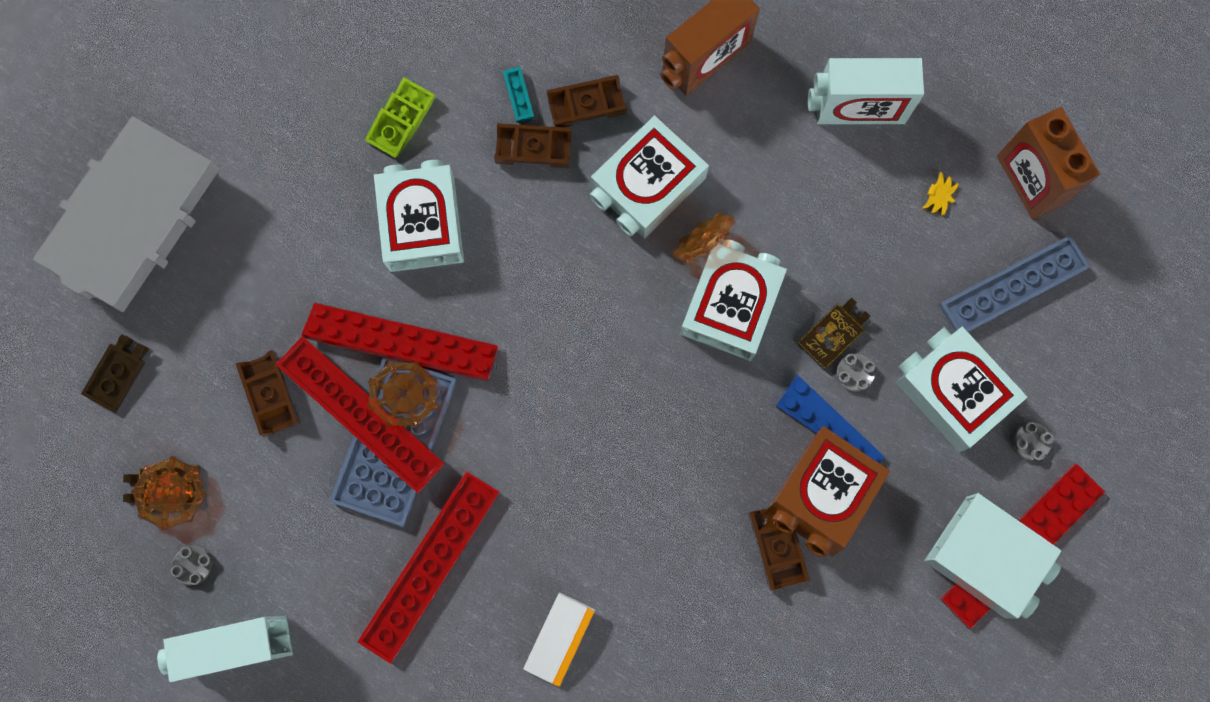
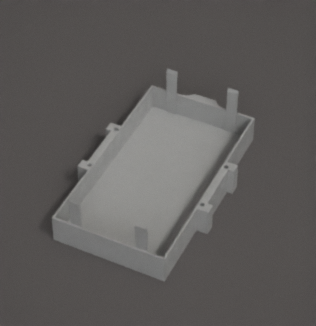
(126, 214)

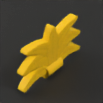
(940, 194)

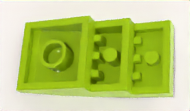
(400, 117)

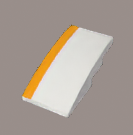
(559, 639)

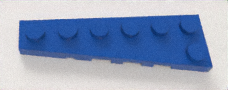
(813, 412)

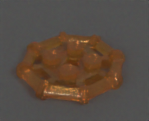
(704, 238)
(405, 383)
(173, 503)

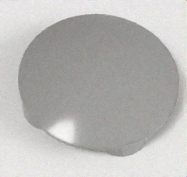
(856, 372)
(1033, 441)
(191, 565)

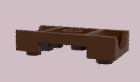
(586, 101)
(533, 145)
(267, 394)
(779, 552)

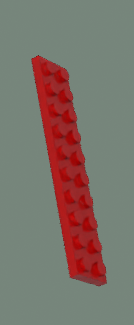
(400, 341)
(348, 405)
(1048, 518)
(428, 567)

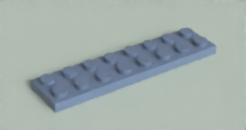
(1015, 285)

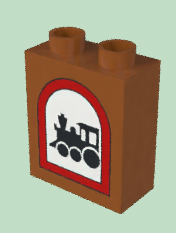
(707, 42)
(1047, 163)
(827, 493)

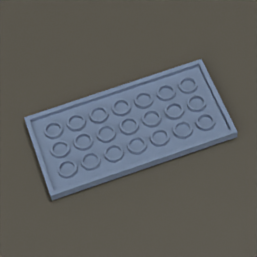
(369, 483)

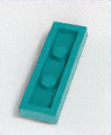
(518, 95)

